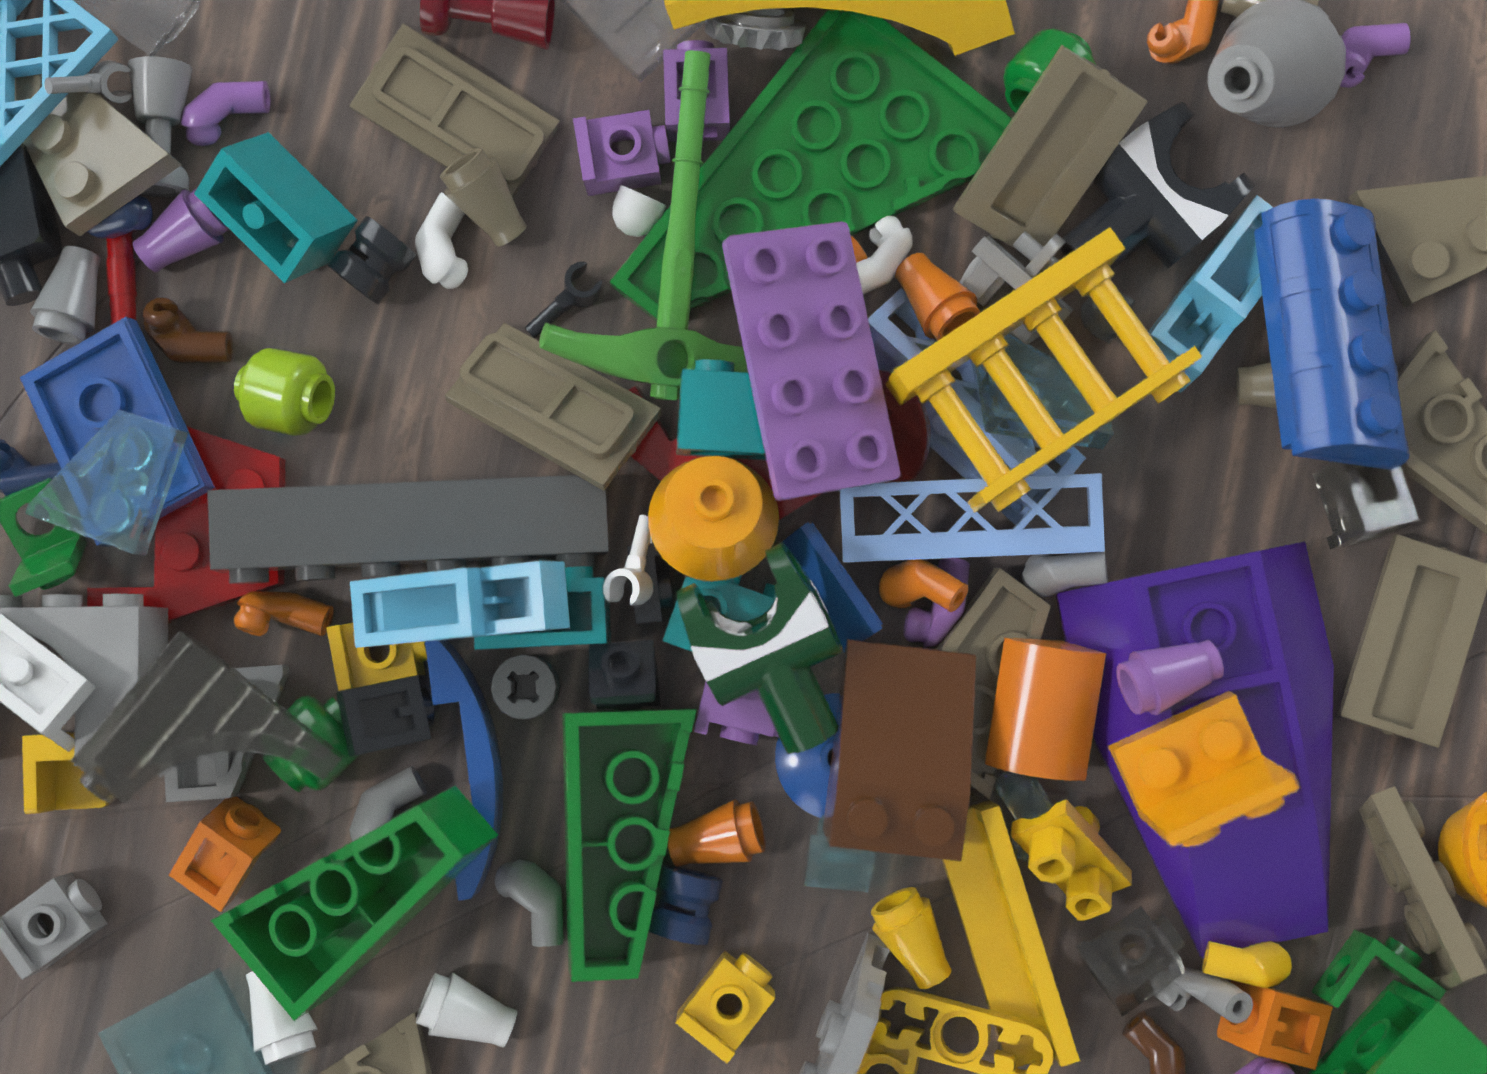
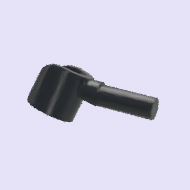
(566, 299)

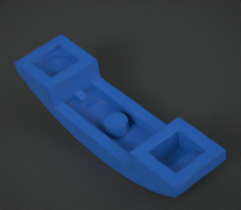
(454, 682)

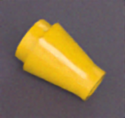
(911, 934)

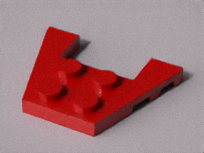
(182, 536)

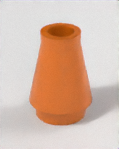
(935, 296)
(720, 836)

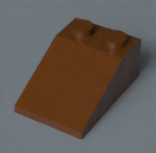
(902, 751)

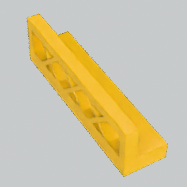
(1006, 935)

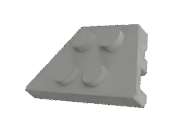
(850, 1024)

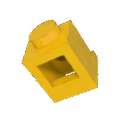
(356, 667)
(700, 1012)

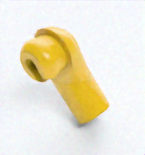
(1257, 965)

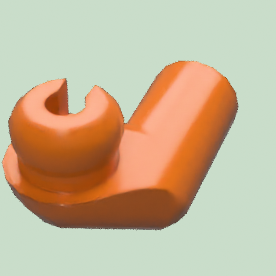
(1185, 36)
(921, 579)
(285, 607)

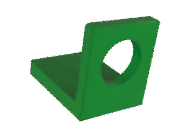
(46, 557)
(1359, 952)

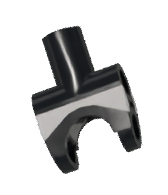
(1151, 201)

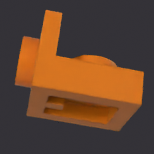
(224, 851)
(1279, 1026)

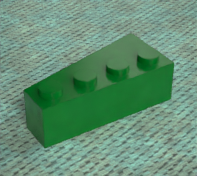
(618, 817)
(341, 910)

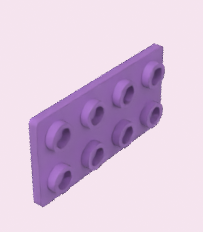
(810, 359)

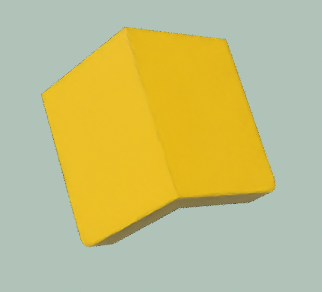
(52, 779)

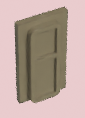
(452, 108)
(1050, 150)
(552, 405)
(1415, 641)

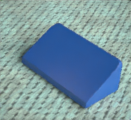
(842, 598)

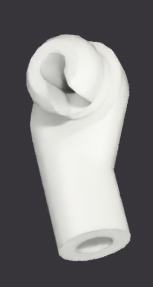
(435, 244)
(893, 246)

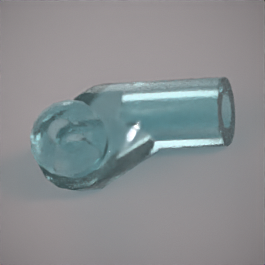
(1024, 799)

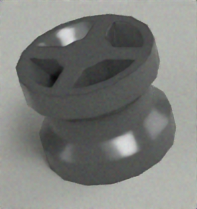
(541, 686)

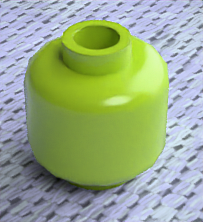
(284, 391)

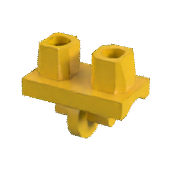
(1070, 852)

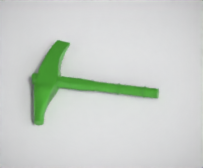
(662, 352)

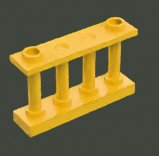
(1038, 310)

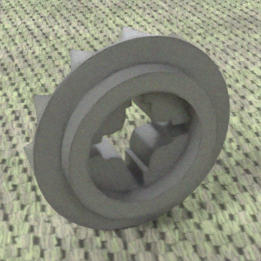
(758, 29)

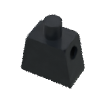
(26, 228)

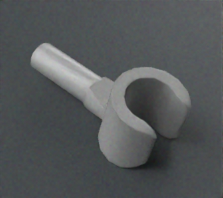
(91, 83)

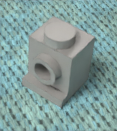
(75, 916)

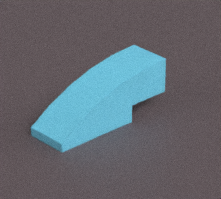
(1215, 295)
(460, 603)

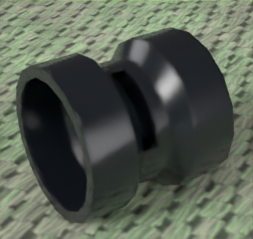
(372, 260)

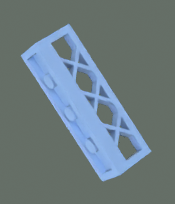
(895, 348)
(972, 542)

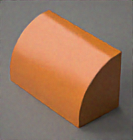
(1045, 708)

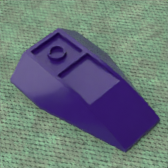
(1265, 618)

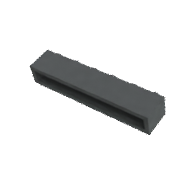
(403, 525)

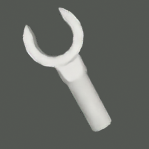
(634, 570)

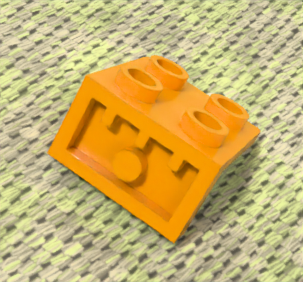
(1200, 772)

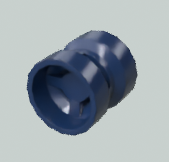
(687, 891)

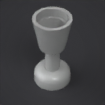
(159, 98)

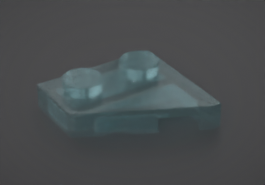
(1052, 388)
(115, 483)

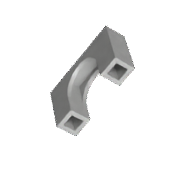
(102, 644)

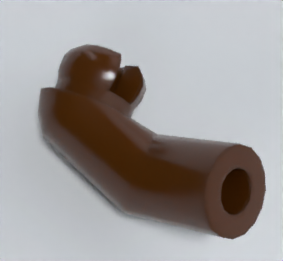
(1156, 1045)

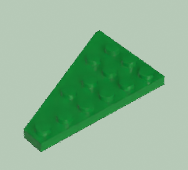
(838, 135)

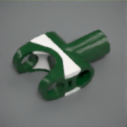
(770, 653)

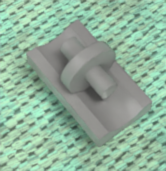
(996, 266)

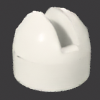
(635, 212)

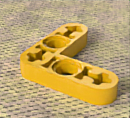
(905, 1049)

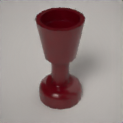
(515, 19)

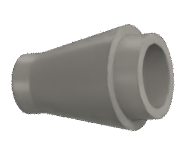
(68, 299)

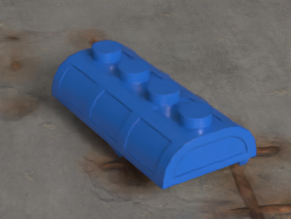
(1330, 334)

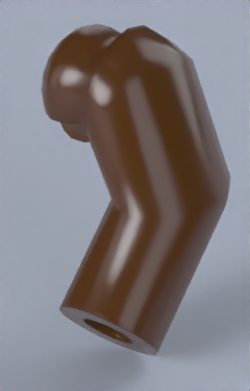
(180, 339)

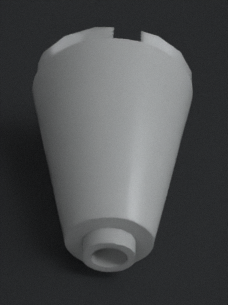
(1278, 63)

